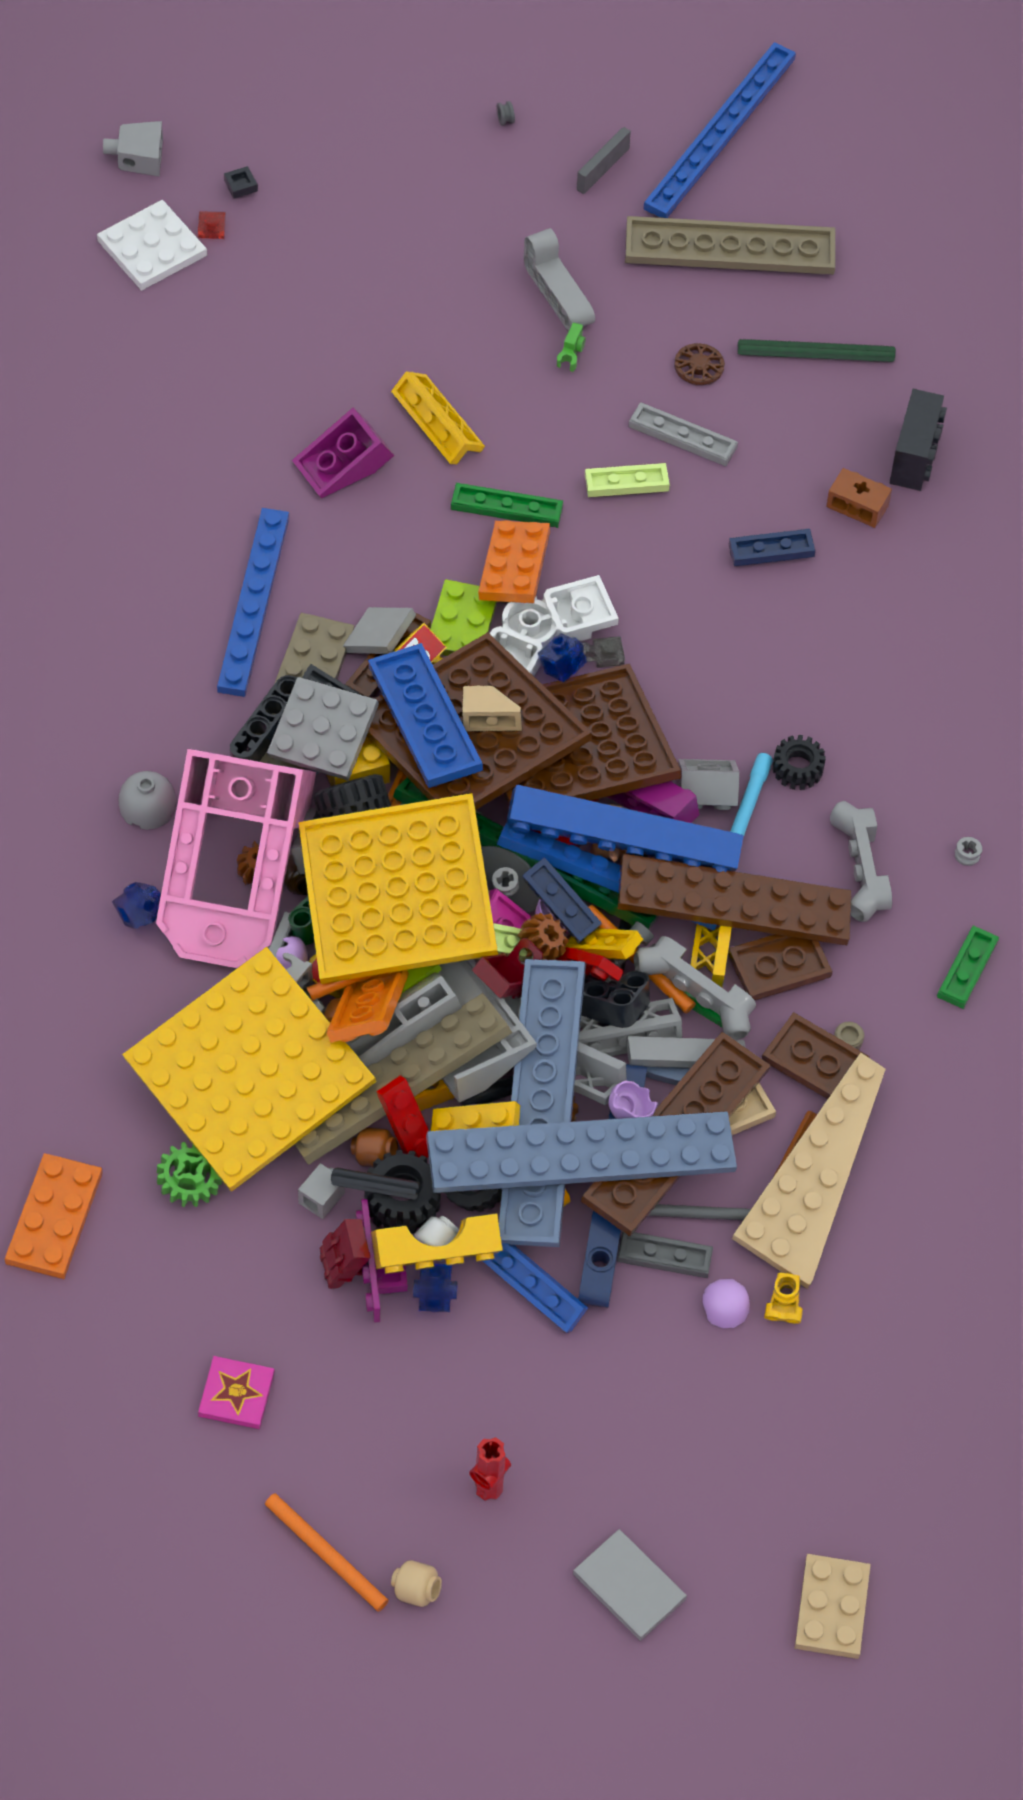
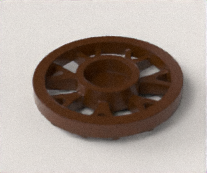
(699, 364)

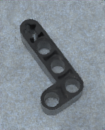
(263, 722)
(616, 1004)

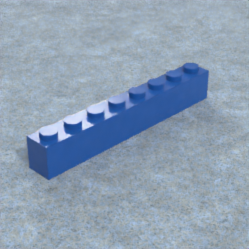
(623, 829)

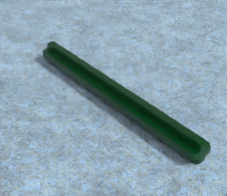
(816, 350)

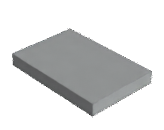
(629, 1584)

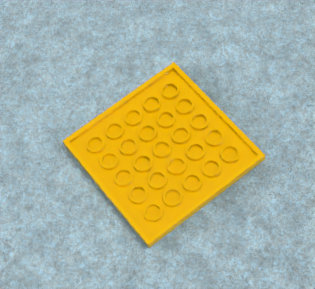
(397, 888)
(248, 1068)

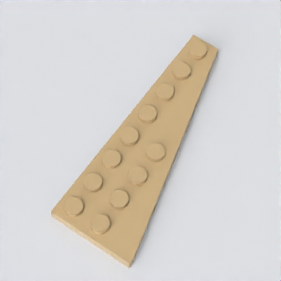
(800, 1202)

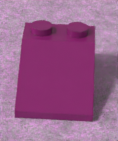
(343, 454)

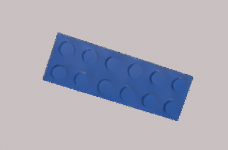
(425, 715)

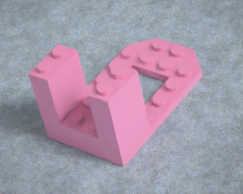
(239, 790)

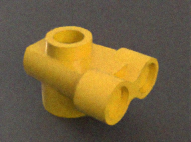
(784, 1306)

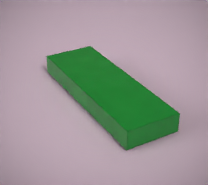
(968, 967)

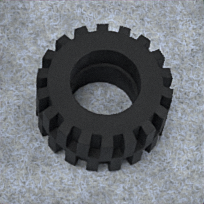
(352, 797)
(410, 1212)

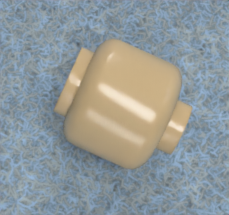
(416, 1583)

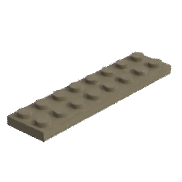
(730, 245)
(317, 643)
(421, 1062)

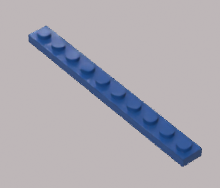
(719, 131)

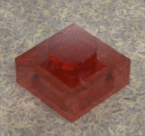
(211, 225)

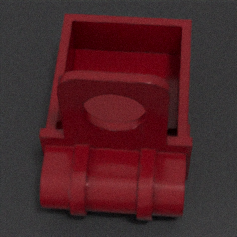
(506, 973)
(344, 1253)

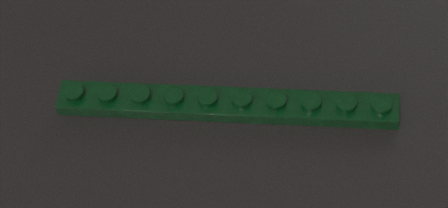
(588, 891)

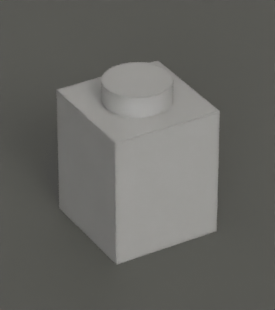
(318, 1193)

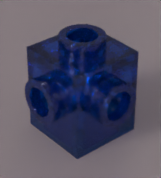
(562, 657)
(138, 904)
(435, 1288)

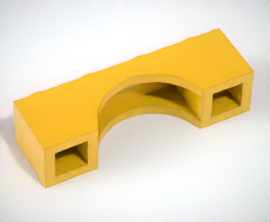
(397, 1246)

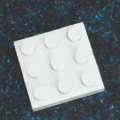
(152, 245)

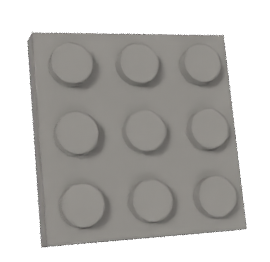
(323, 728)

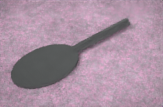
(497, 858)

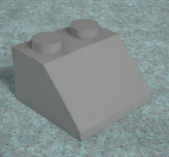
(711, 781)

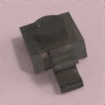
(605, 652)

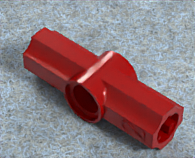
(490, 1468)

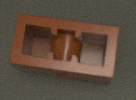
(859, 497)

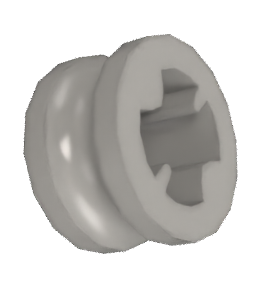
(964, 858)
(498, 878)

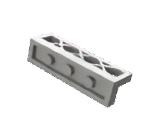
(613, 1039)
(599, 1071)

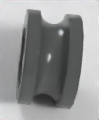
(505, 113)

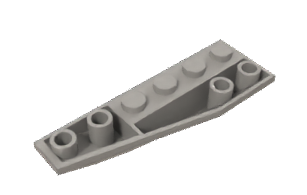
(415, 1012)

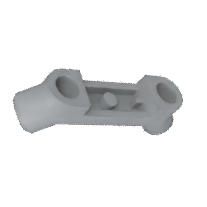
(862, 828)
(667, 959)

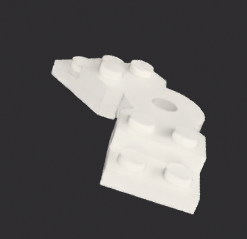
(566, 609)

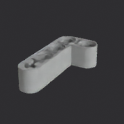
(554, 280)

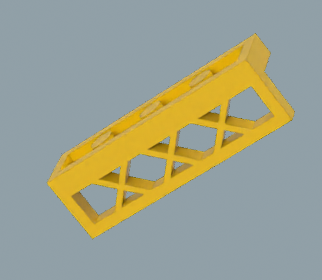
(436, 416)
(719, 956)

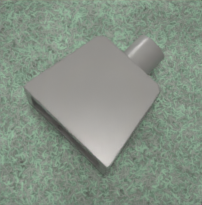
(138, 147)

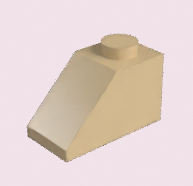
(489, 710)

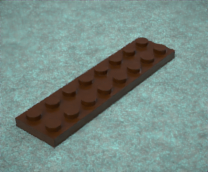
(734, 899)
(713, 1084)

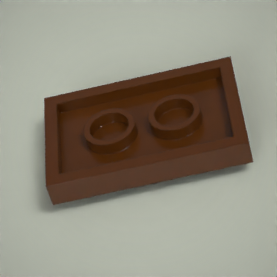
(778, 964)
(810, 1055)

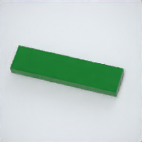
(506, 504)

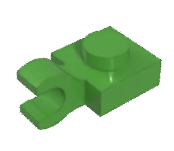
(573, 343)

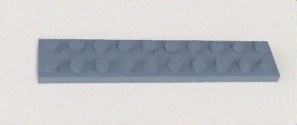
(544, 1090)
(580, 1152)

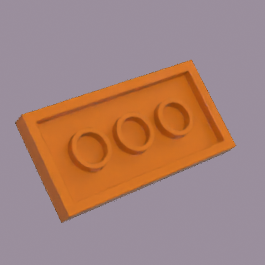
(514, 561)
(367, 1006)
(53, 1216)

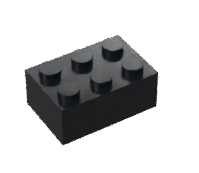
(917, 440)

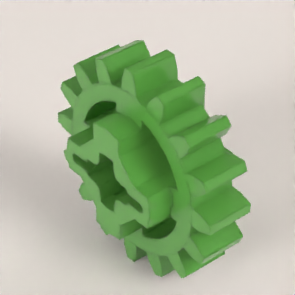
(188, 1176)

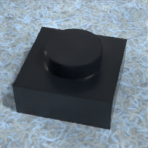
(240, 182)

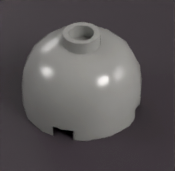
(147, 800)

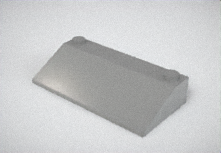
(498, 1059)

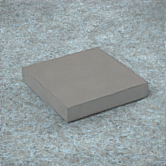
(379, 630)

